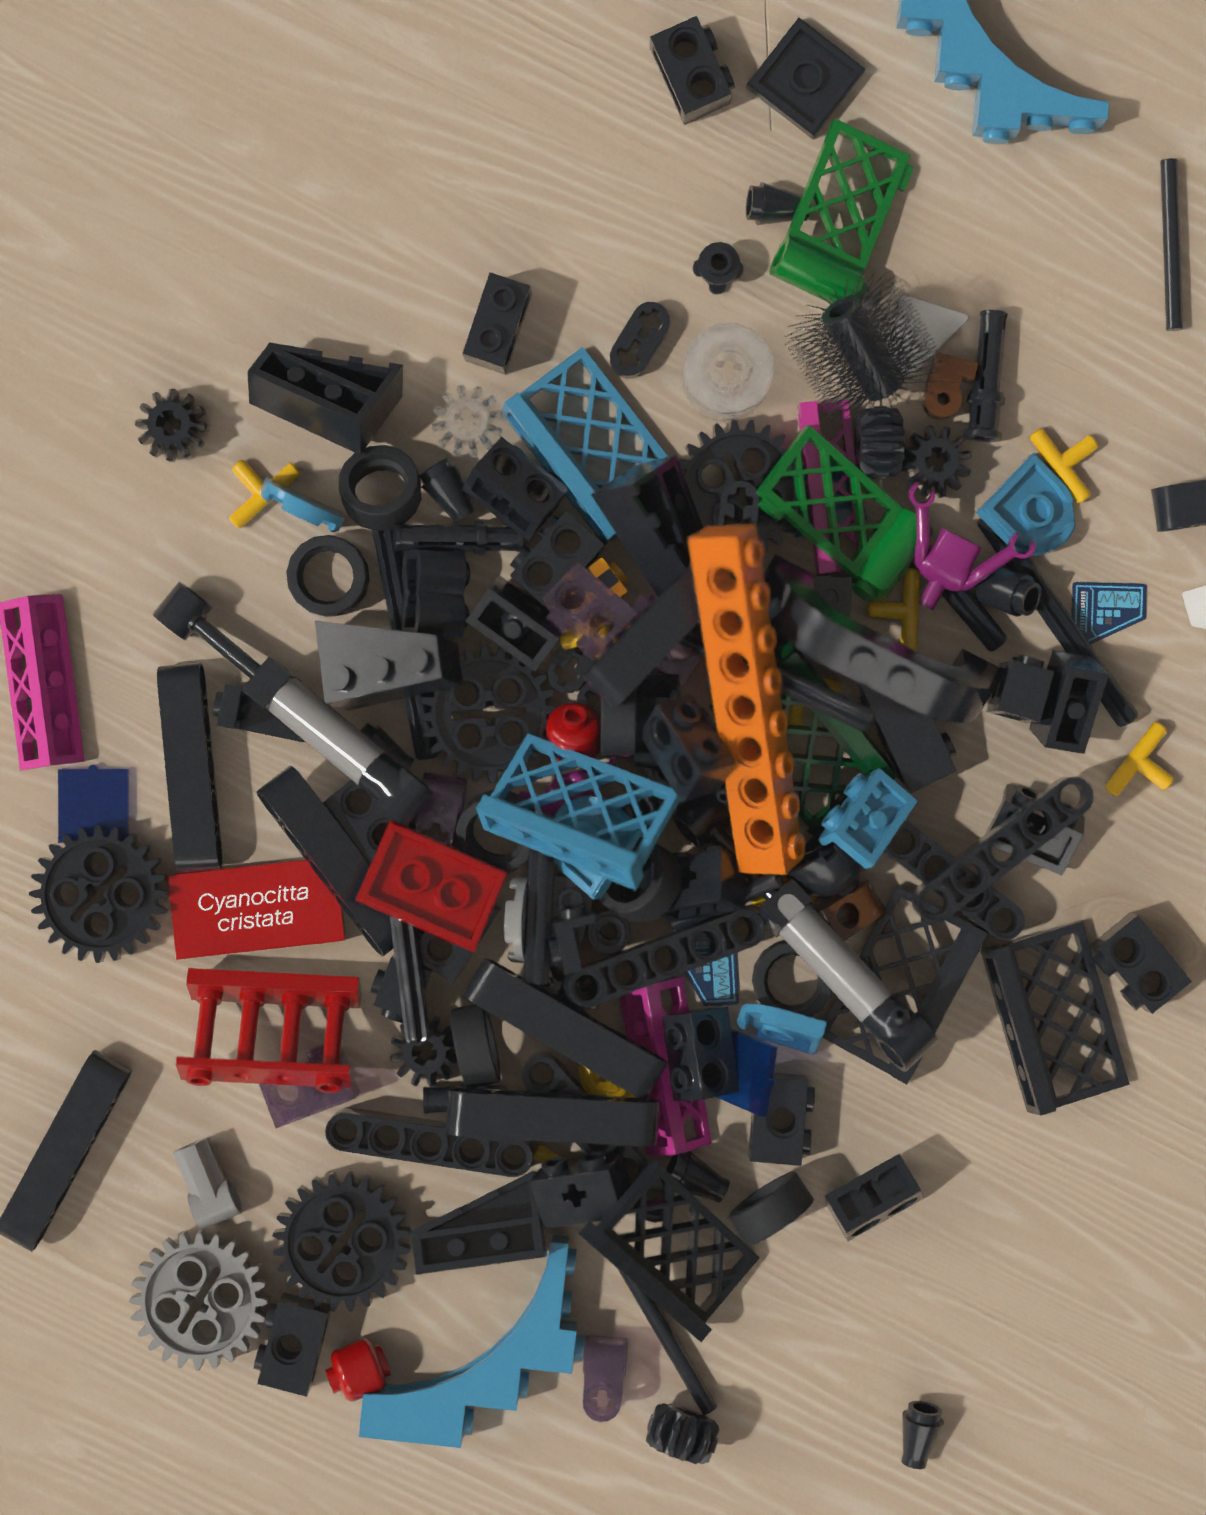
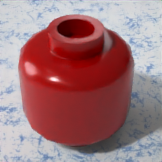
(575, 729)
(358, 1369)

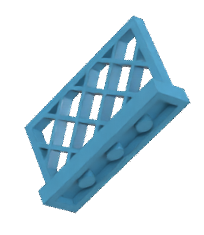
(558, 458)
(568, 843)

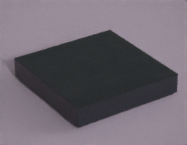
(805, 78)

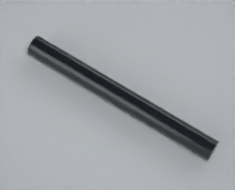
(1171, 244)
(673, 1348)

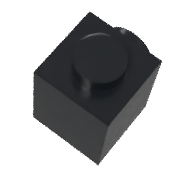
(387, 990)

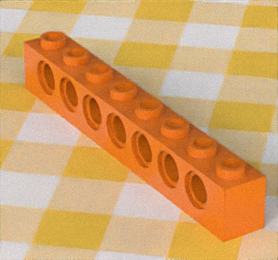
(732, 681)

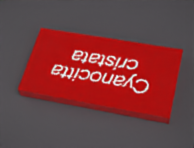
(252, 909)

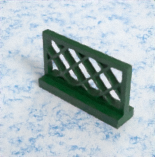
(856, 743)

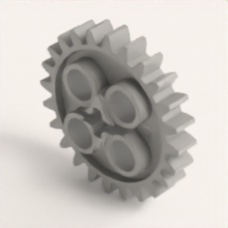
(168, 1280)

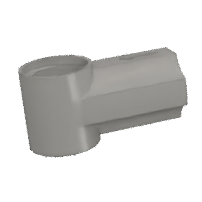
(210, 1194)

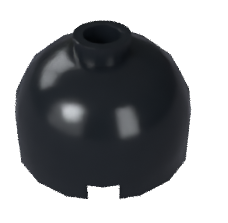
(825, 869)

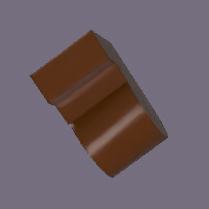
(943, 394)
(852, 911)

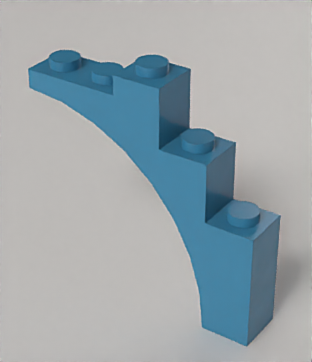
(1003, 90)
(436, 1408)

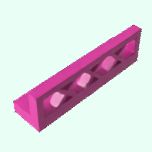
(807, 416)
(46, 681)
(644, 1024)

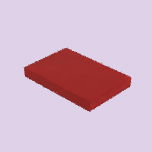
(431, 886)

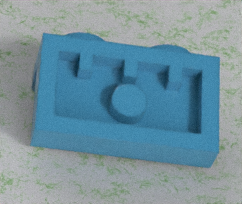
(867, 816)

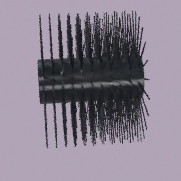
(863, 348)

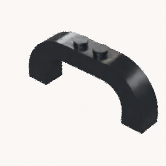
(819, 630)

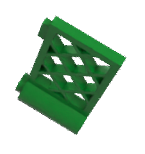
(810, 261)
(882, 554)

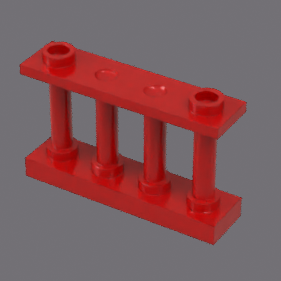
(252, 991)

